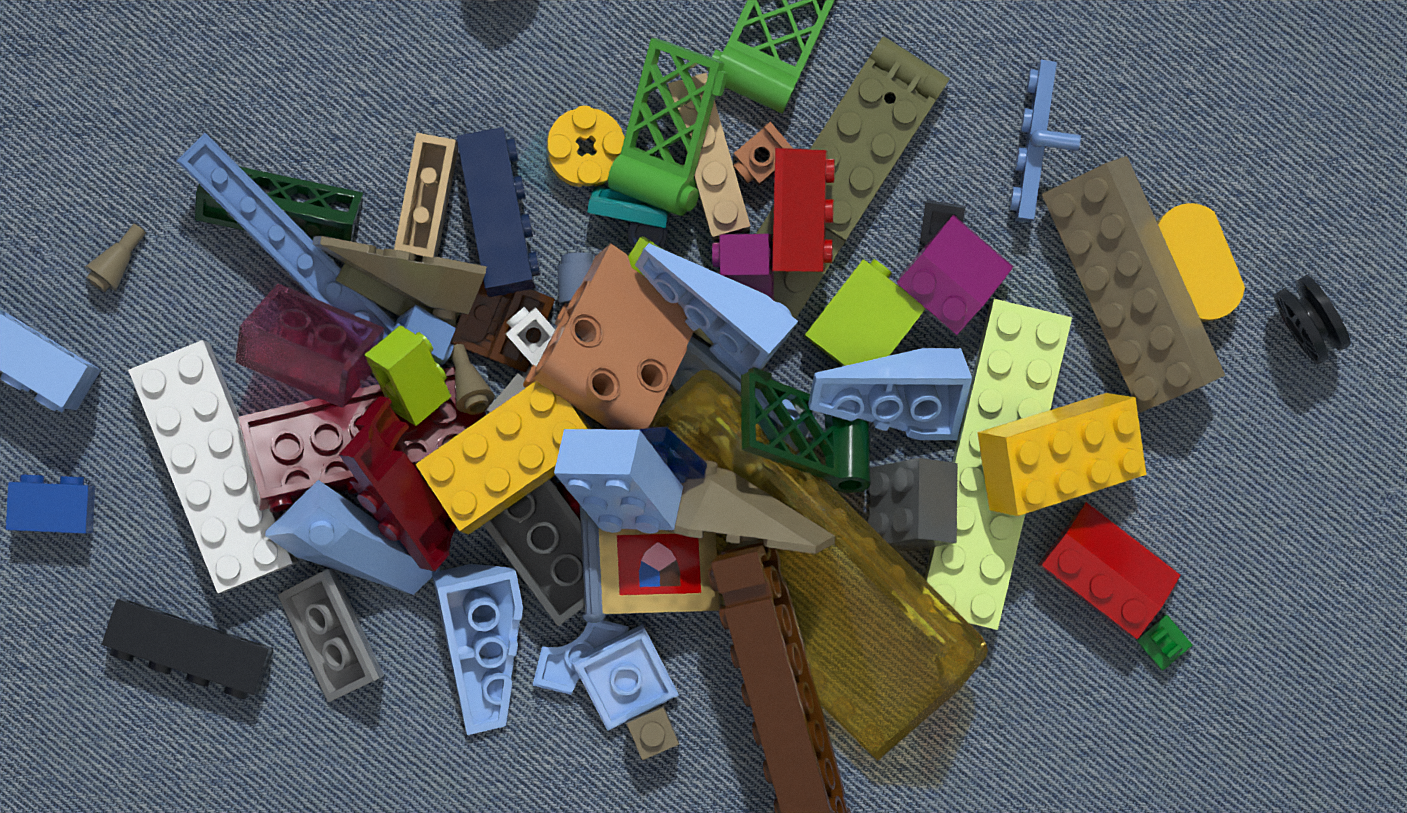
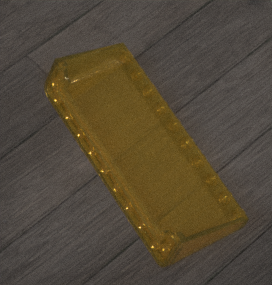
(870, 624)

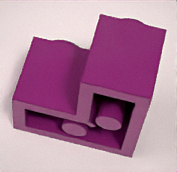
(746, 260)

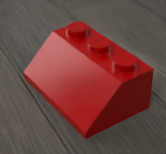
(802, 210)
(1110, 571)

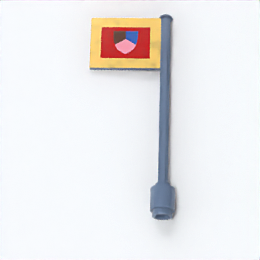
(634, 568)

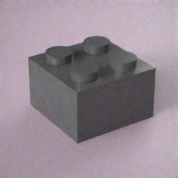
(914, 503)

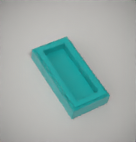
(619, 206)

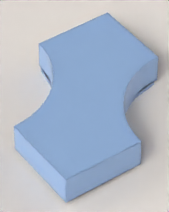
(555, 664)

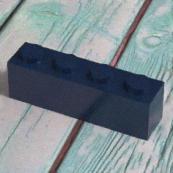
(496, 211)

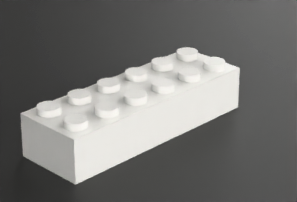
(209, 464)

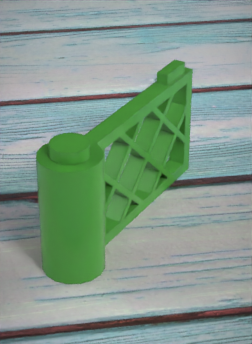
(766, 76)
(657, 178)

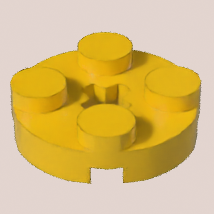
(562, 146)

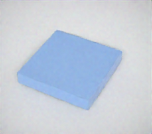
(625, 677)

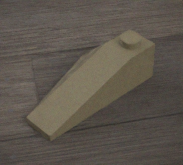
(428, 281)
(745, 513)

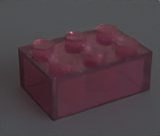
(308, 345)

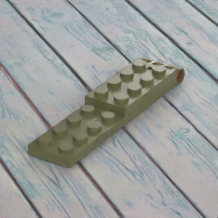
(866, 142)

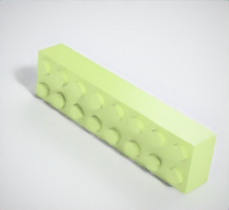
(1010, 382)

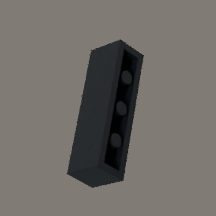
(187, 647)

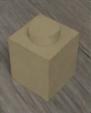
(653, 732)

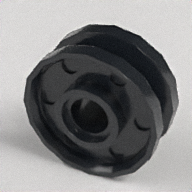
(1312, 319)

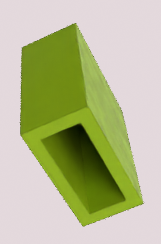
(865, 317)

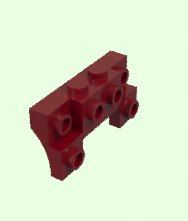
(395, 489)

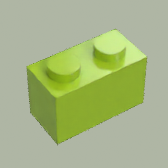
(408, 374)

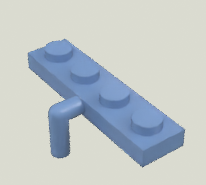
(1035, 123)

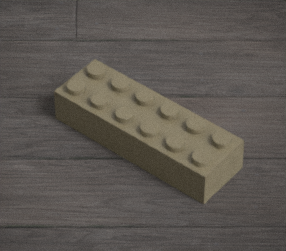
(1133, 284)

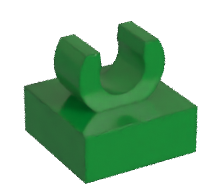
(1163, 642)

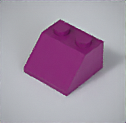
(954, 274)

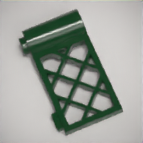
(842, 441)

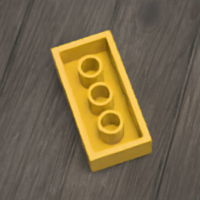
(1062, 454)
(500, 456)

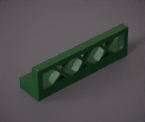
(312, 216)

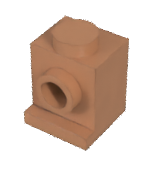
(746, 164)

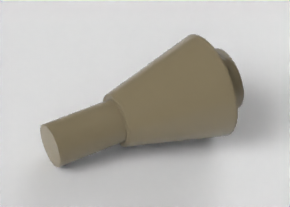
(110, 265)
(472, 391)

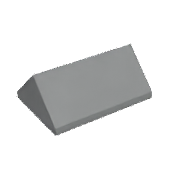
(330, 634)

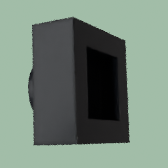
(936, 215)

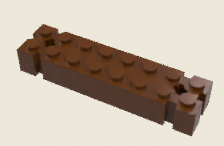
(777, 679)

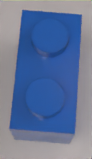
(50, 507)

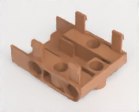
(626, 343)

